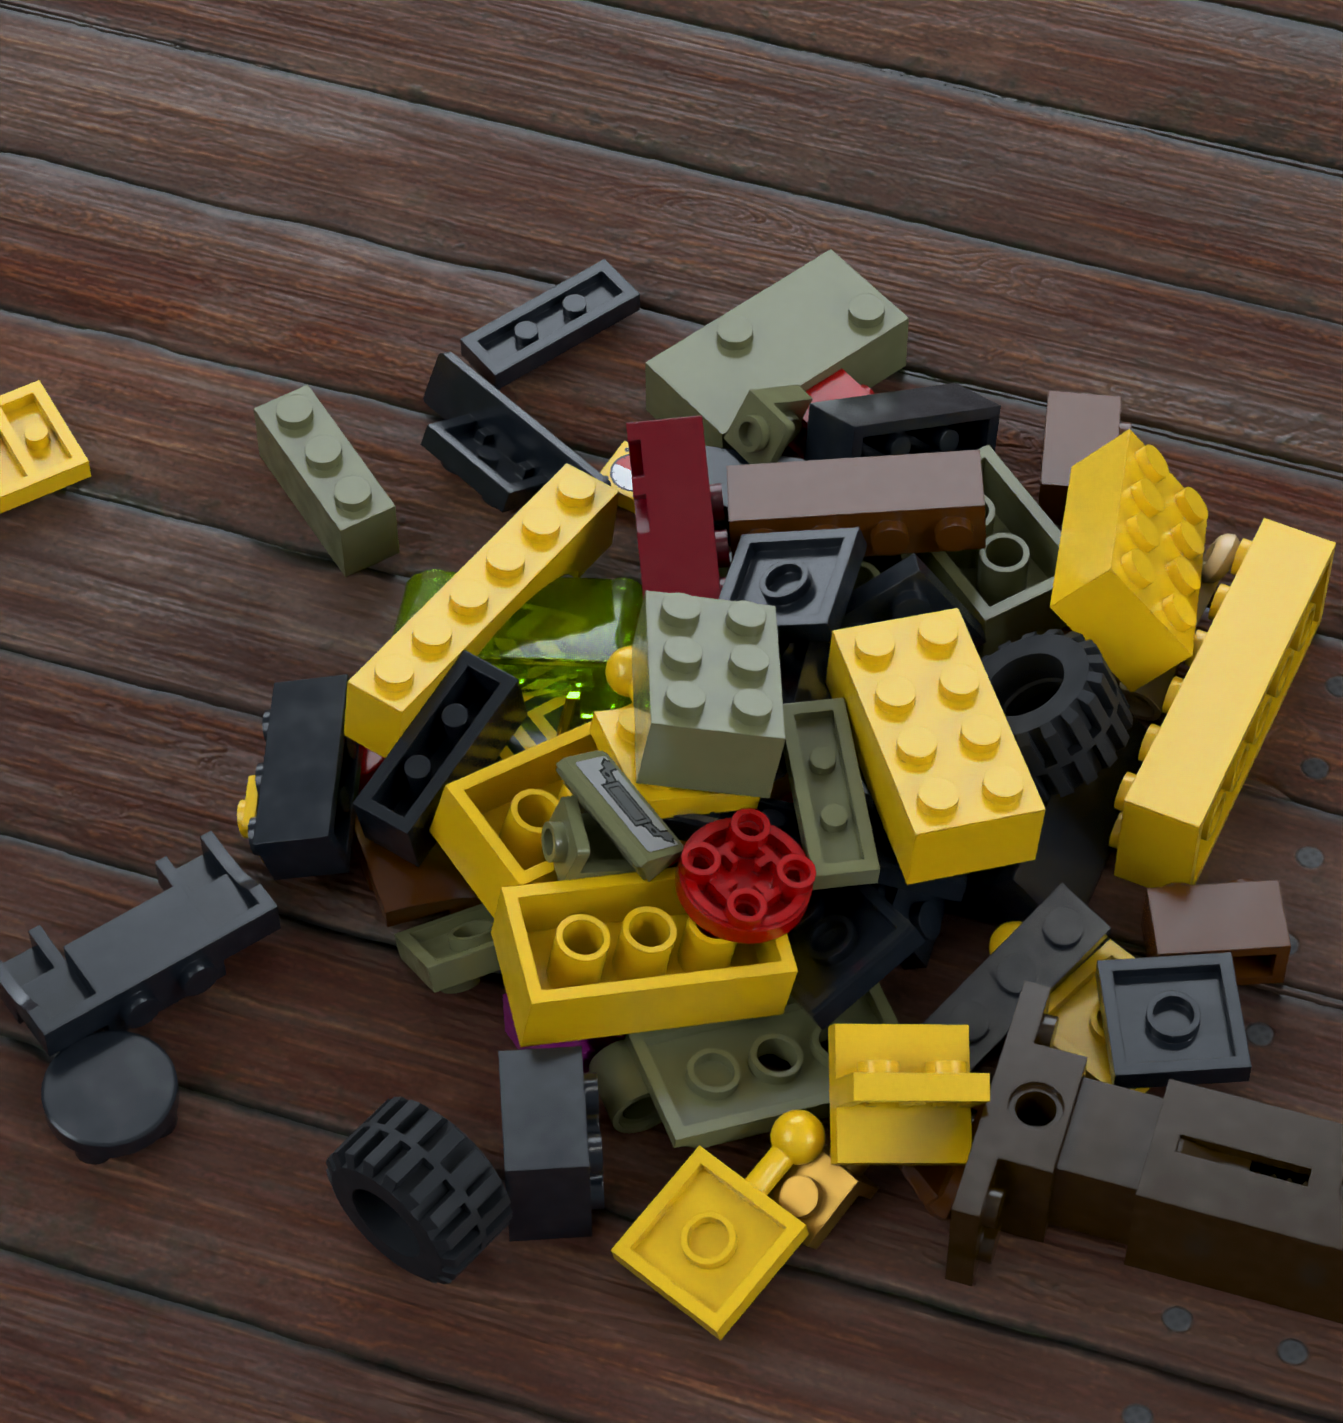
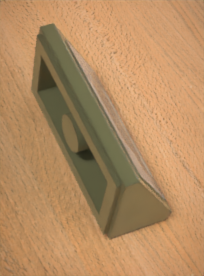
(620, 812)

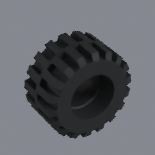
(1060, 707)
(419, 1190)

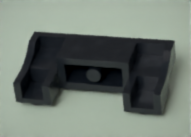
(142, 958)

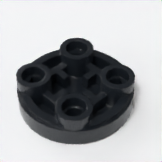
(110, 1095)

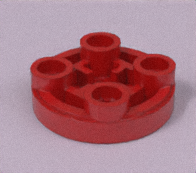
(744, 879)

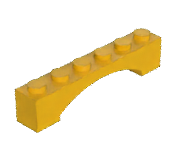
(549, 537)

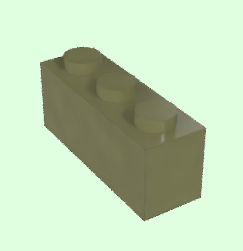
(327, 480)

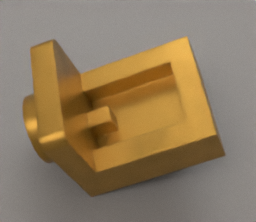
(821, 1193)

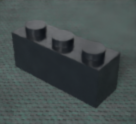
(902, 423)
(450, 737)
(306, 781)

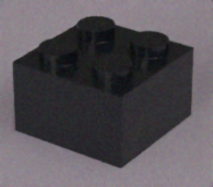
(550, 1143)

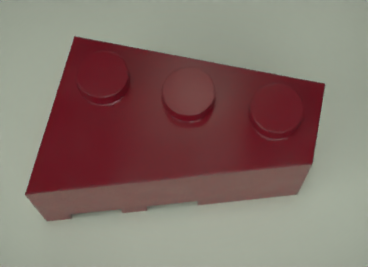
(676, 508)

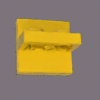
(902, 1094)

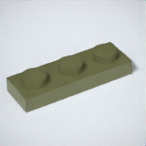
(829, 794)

